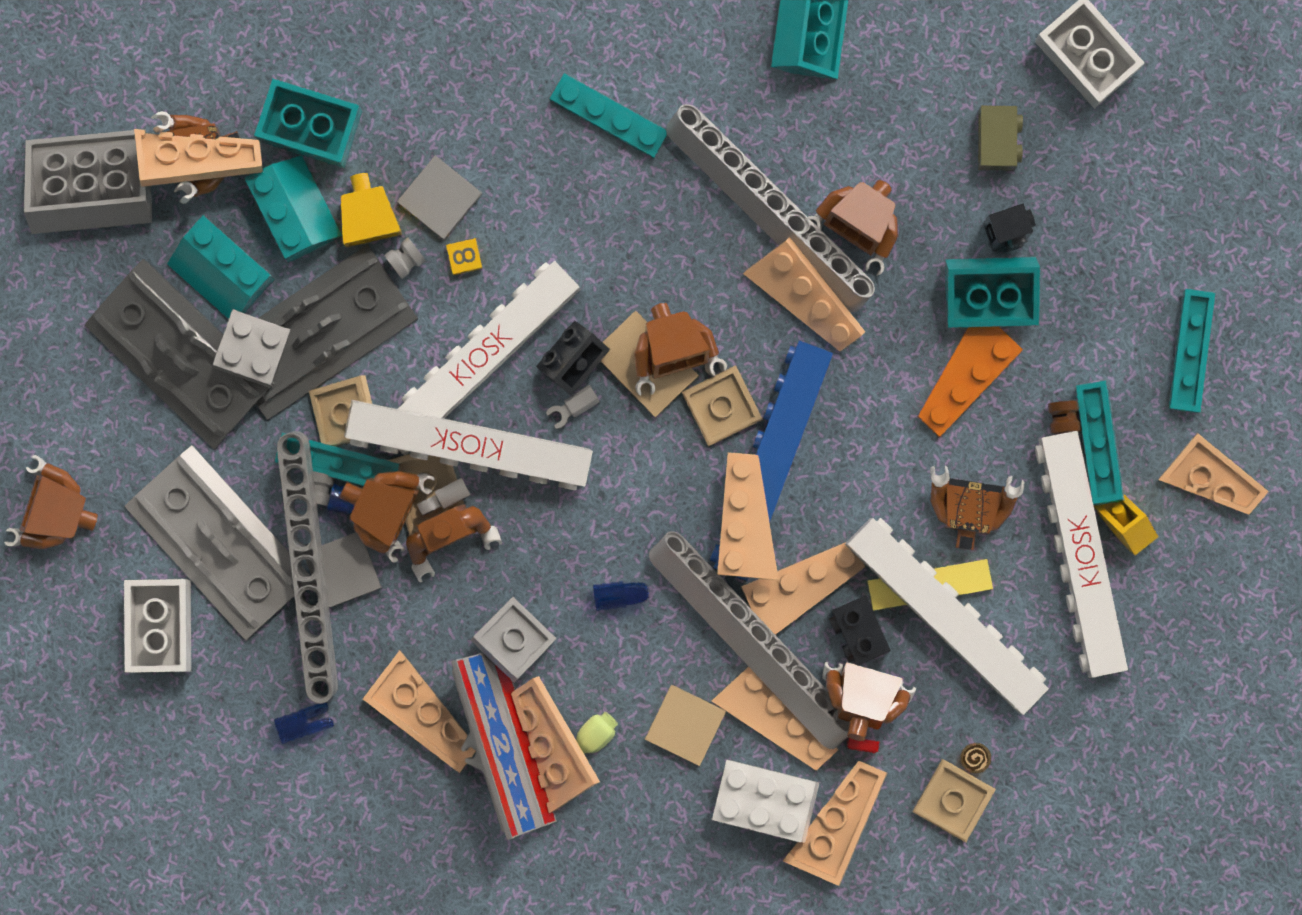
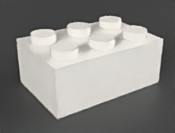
(1089, 52)
(157, 625)
(765, 801)

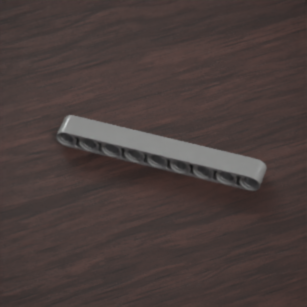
(767, 203)
(302, 581)
(749, 638)

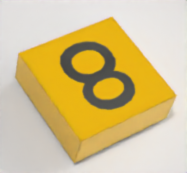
(464, 256)

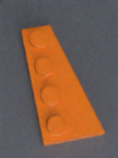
(971, 369)

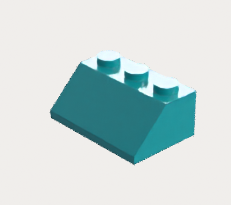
(810, 37)
(293, 207)
(219, 268)
(992, 292)

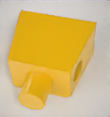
(367, 213)

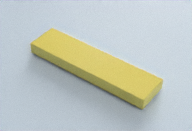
(963, 577)

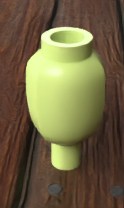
(596, 733)

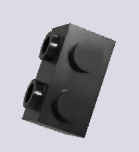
(1009, 228)
(572, 357)
(859, 630)

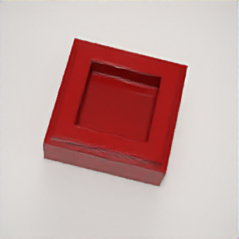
(866, 745)

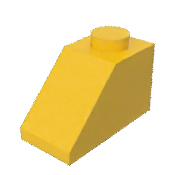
(1128, 524)

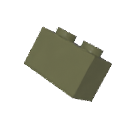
(998, 138)

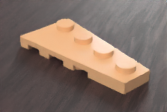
(182, 159)
(802, 291)
(745, 528)
(800, 586)
(416, 709)
(763, 711)
(559, 758)
(839, 825)

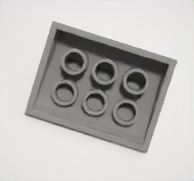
(84, 183)

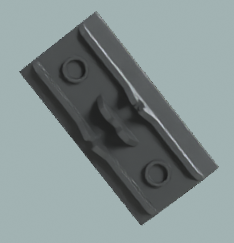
(333, 326)
(173, 352)

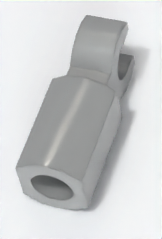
(575, 405)
(445, 497)

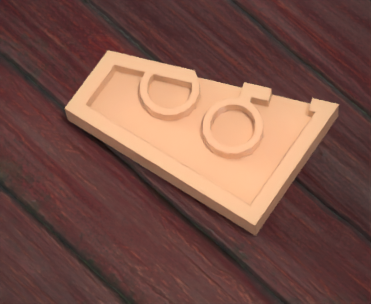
(1212, 475)

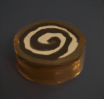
(975, 757)

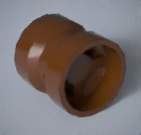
(1067, 423)

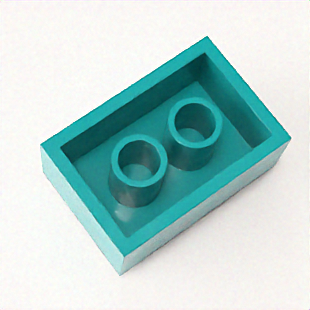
(308, 123)

